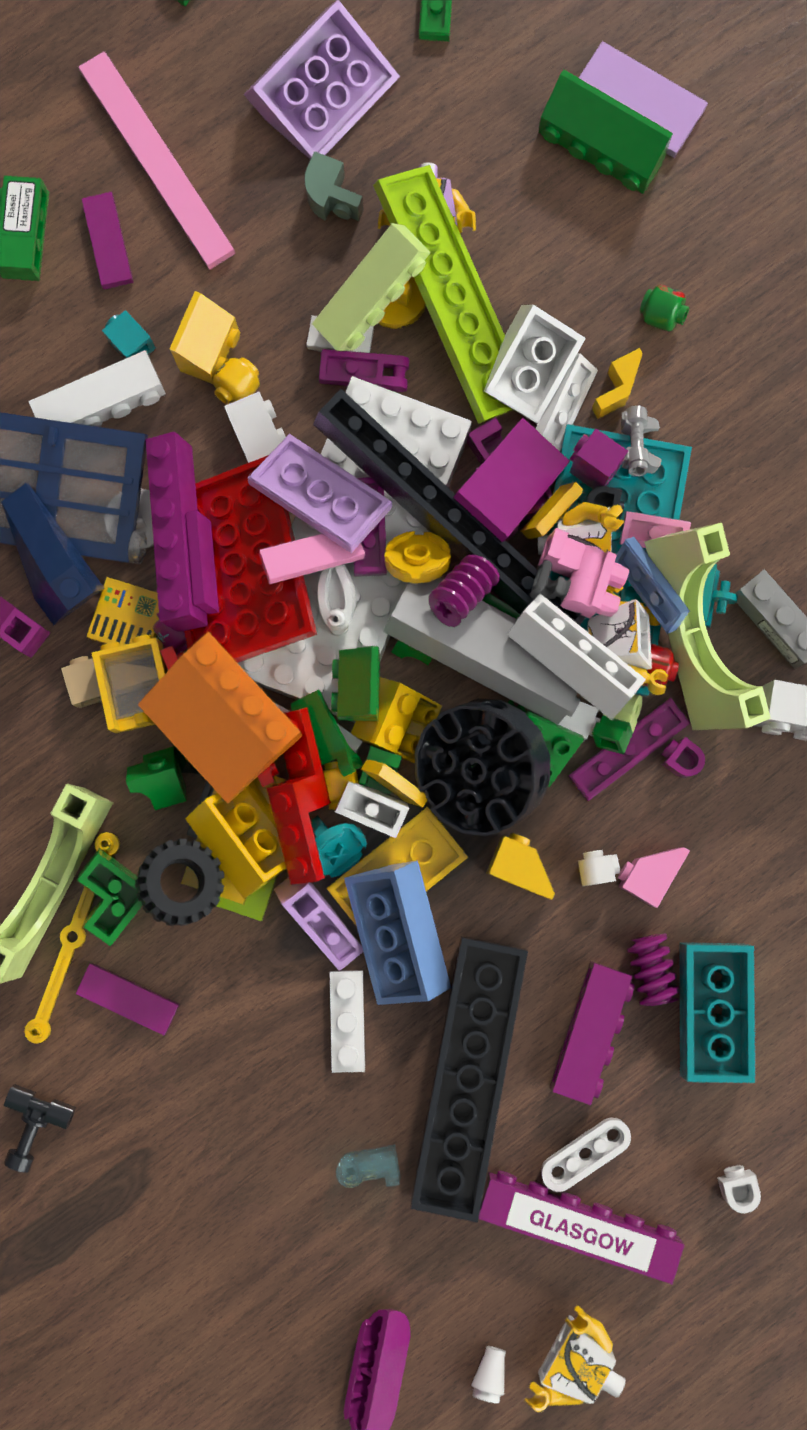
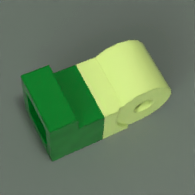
(619, 728)

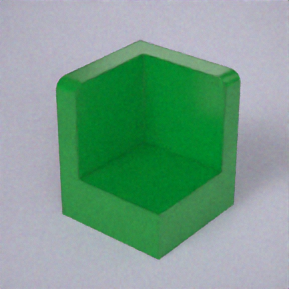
(390, 759)

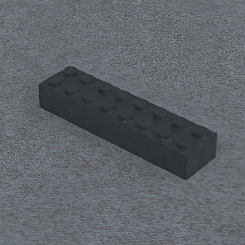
(469, 1079)

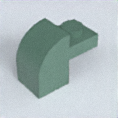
(324, 189)

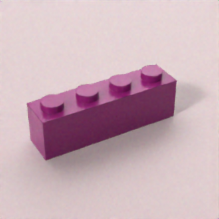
(591, 1033)

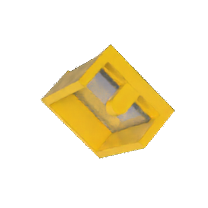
(125, 678)

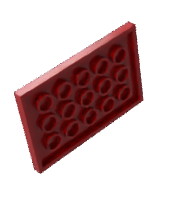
(252, 612)

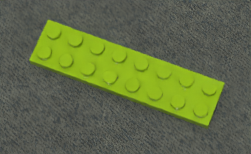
(448, 283)

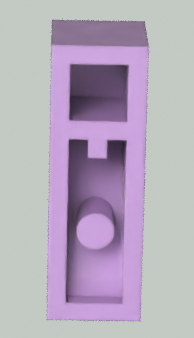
(319, 922)

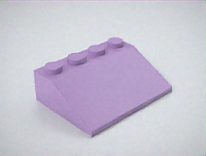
(322, 82)

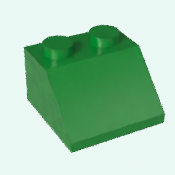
(357, 684)

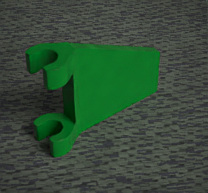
(327, 734)

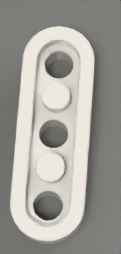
(578, 1168)

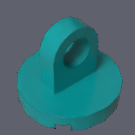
(338, 846)

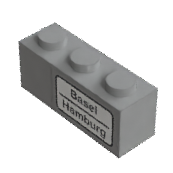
(776, 617)

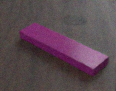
(647, 737)

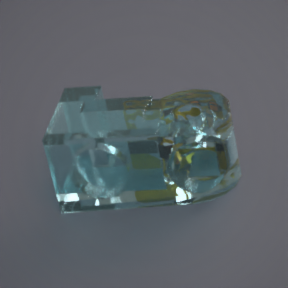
(369, 1165)

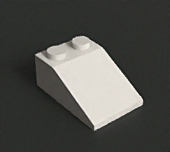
(532, 362)

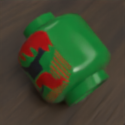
(664, 308)

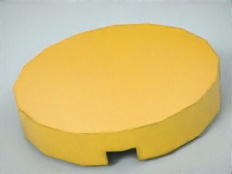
(417, 557)

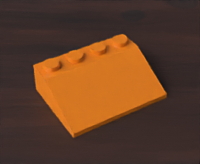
(219, 718)

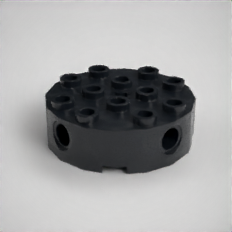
(482, 766)

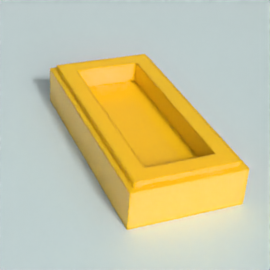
(552, 510)
(394, 782)

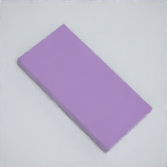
(645, 93)
(320, 493)

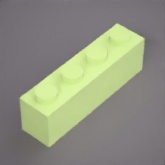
(371, 288)

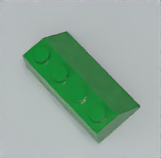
(604, 132)

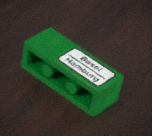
(22, 227)

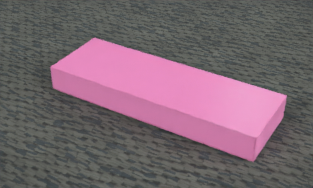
(305, 557)

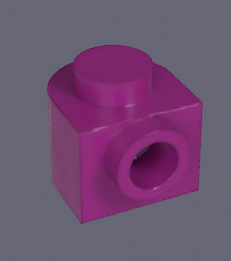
(683, 758)

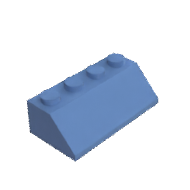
(398, 934)

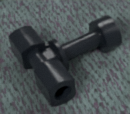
(35, 1114)

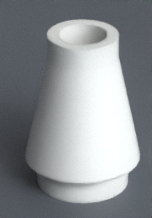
(489, 1377)

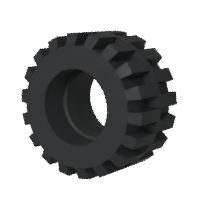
(200, 862)

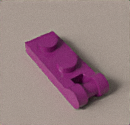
(340, 366)

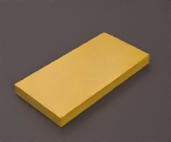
(418, 840)

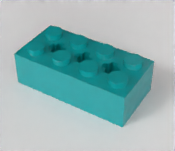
(733, 1027)

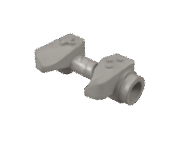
(639, 459)

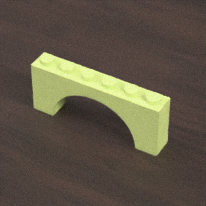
(710, 690)
(75, 826)

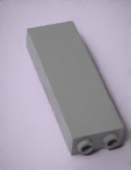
(481, 652)

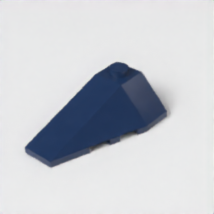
(52, 564)

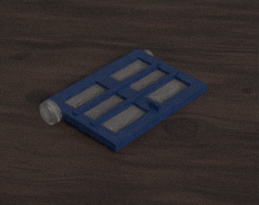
(82, 477)

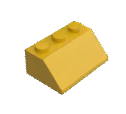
(241, 838)

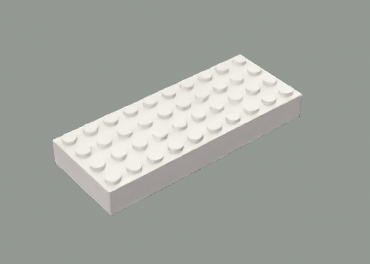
(438, 443)

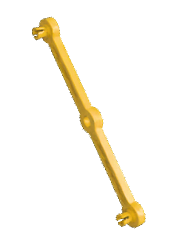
(39, 1029)

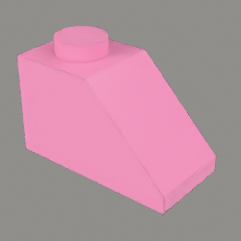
(652, 875)

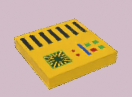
(123, 613)

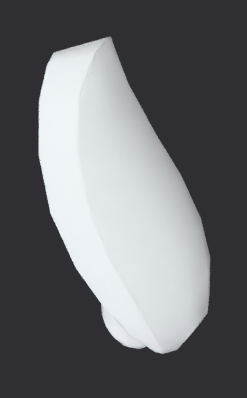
(336, 597)

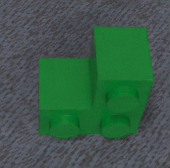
(117, 892)

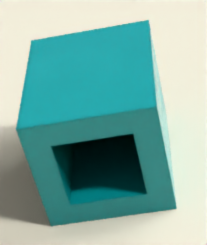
(127, 335)

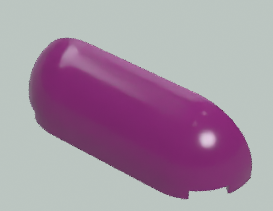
(377, 1371)

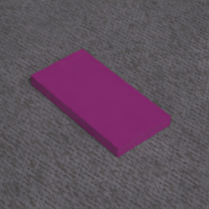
(511, 479)

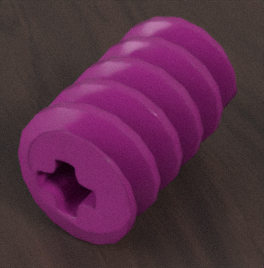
(462, 589)
(653, 970)

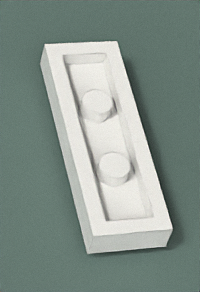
(567, 401)
(347, 1021)

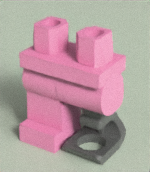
(589, 576)

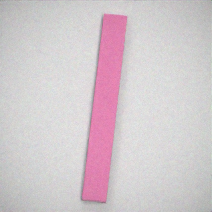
(157, 160)

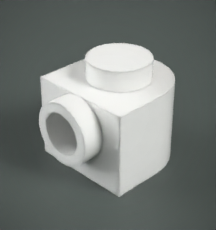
(598, 868)
(740, 1189)

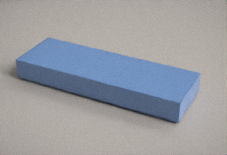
(652, 585)

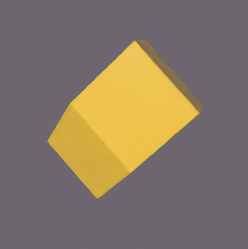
(622, 374)

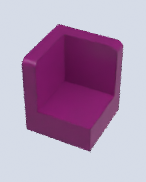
(485, 439)

